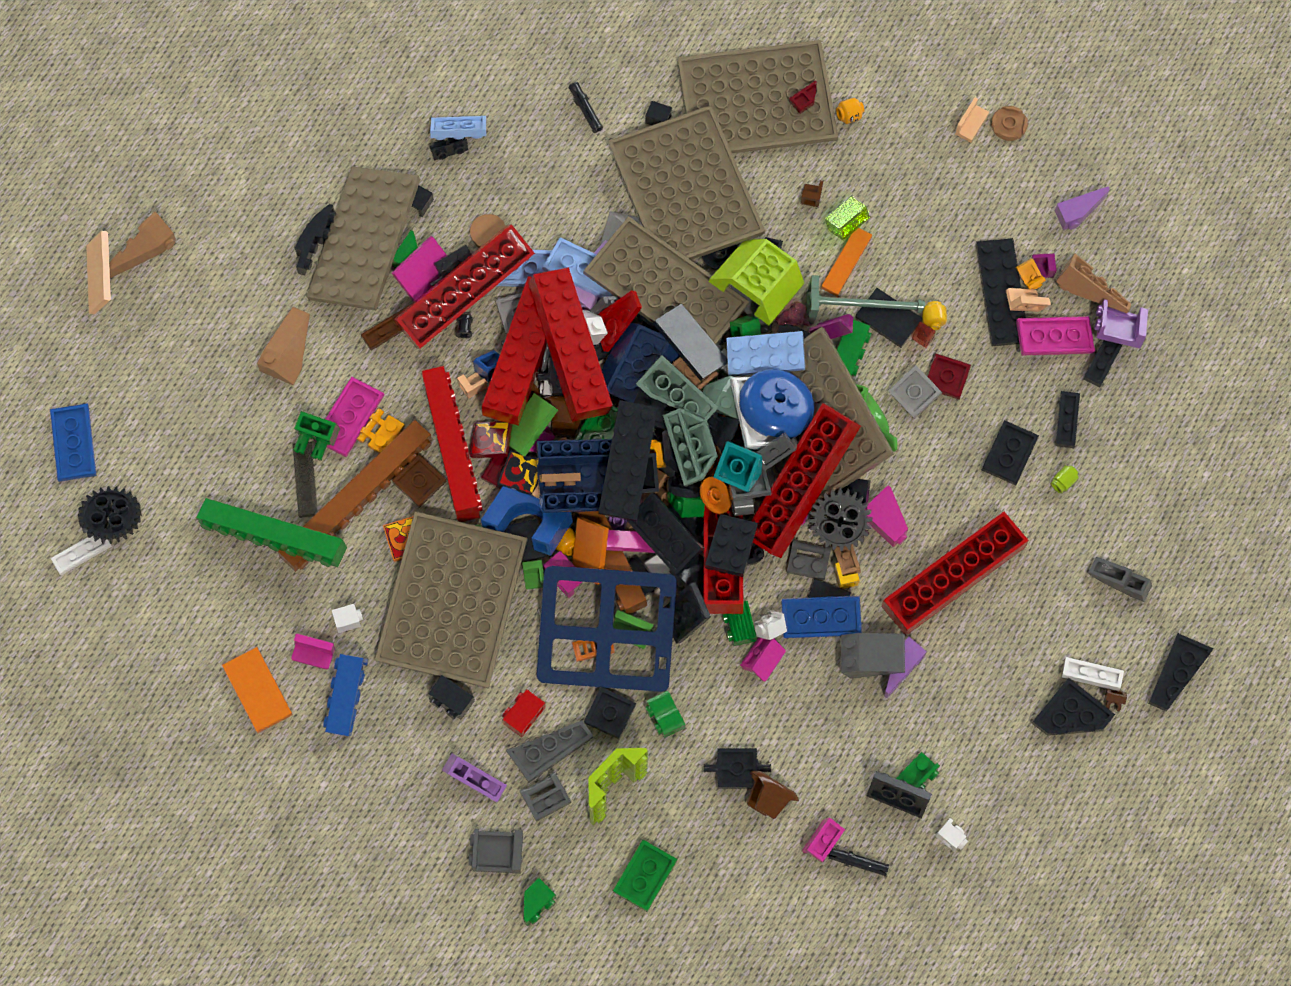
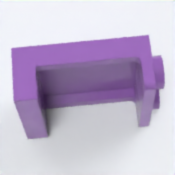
(1120, 326)

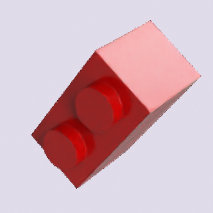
(523, 713)

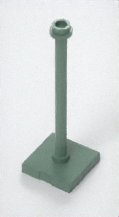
(814, 300)

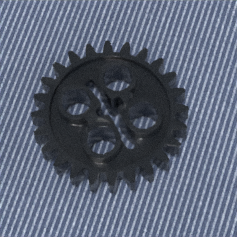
(126, 517)

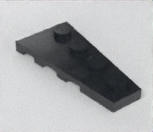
(1179, 668)

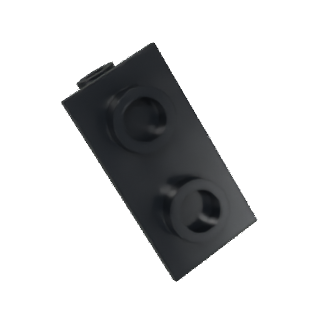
(441, 150)

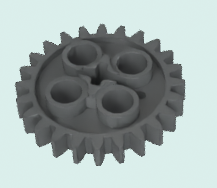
(837, 536)

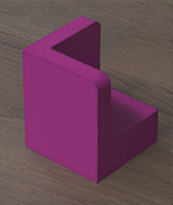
(1046, 264)

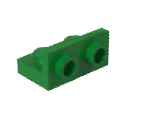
(919, 771)

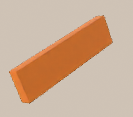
(846, 261)

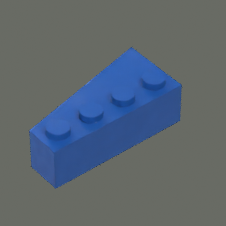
(345, 694)

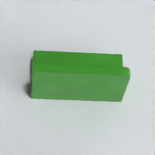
(627, 622)

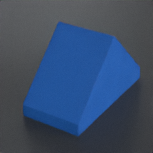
(486, 365)

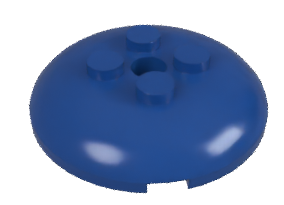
(766, 414)

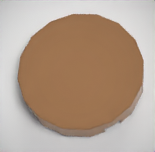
(1007, 128)
(484, 228)

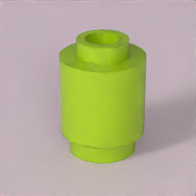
(1064, 479)

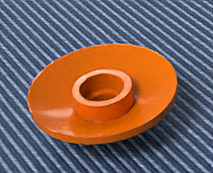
(715, 495)

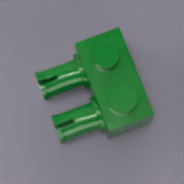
(315, 428)

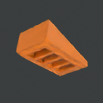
(587, 655)

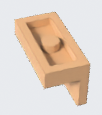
(971, 121)
(1026, 300)

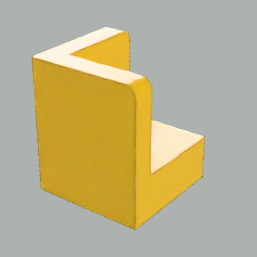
(845, 581)

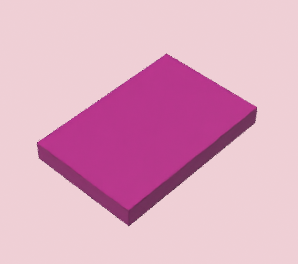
(418, 269)

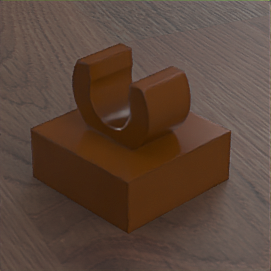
(1117, 697)

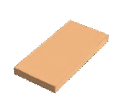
(98, 272)

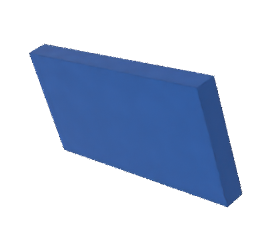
(73, 442)
(822, 616)

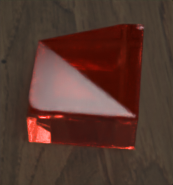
(923, 335)

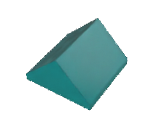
(739, 467)

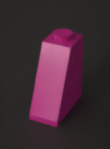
(888, 517)

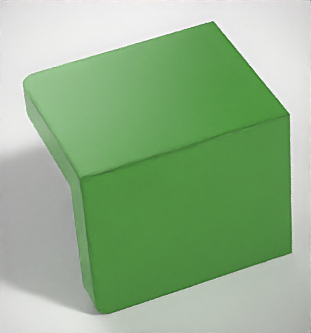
(533, 574)

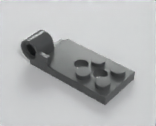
(741, 500)

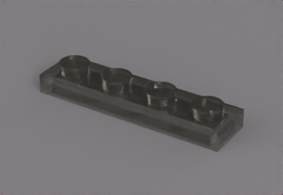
(305, 482)

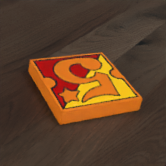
(397, 536)

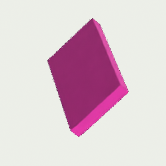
(1055, 336)
(352, 413)

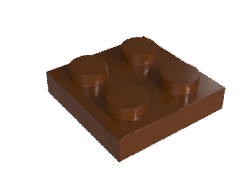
(419, 481)

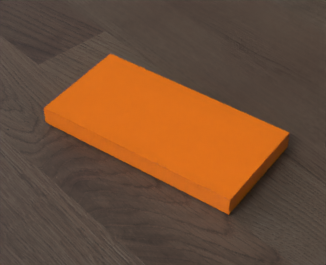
(257, 690)

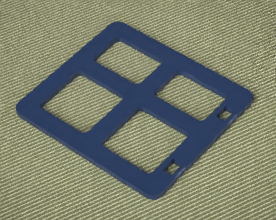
(605, 634)

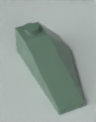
(671, 387)

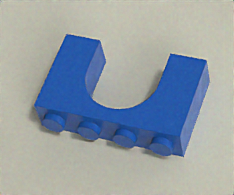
(512, 503)

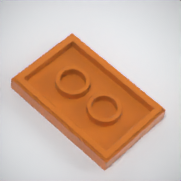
(590, 545)

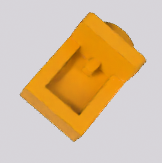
(1030, 274)

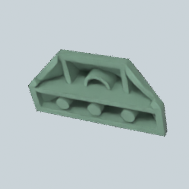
(721, 395)
(691, 444)

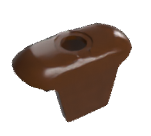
(562, 421)
(769, 795)

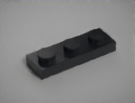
(1102, 363)
(1067, 419)

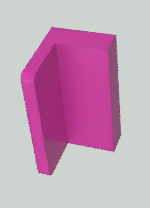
(566, 587)
(313, 651)
(763, 657)
(823, 839)

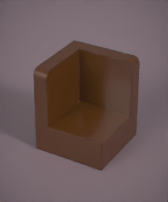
(812, 194)

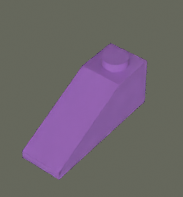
(1076, 210)
(913, 655)
(474, 777)

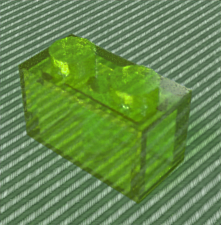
(847, 218)

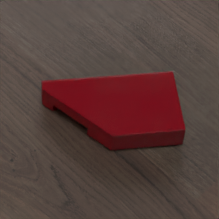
(804, 98)

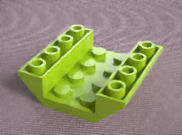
(761, 274)
(630, 761)

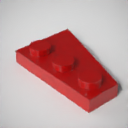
(618, 317)

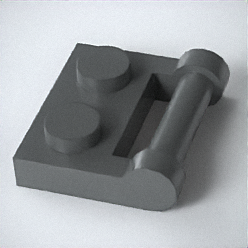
(807, 565)
(547, 802)

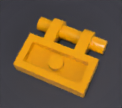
(386, 433)

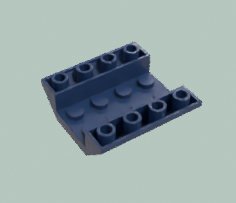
(632, 357)
(572, 456)

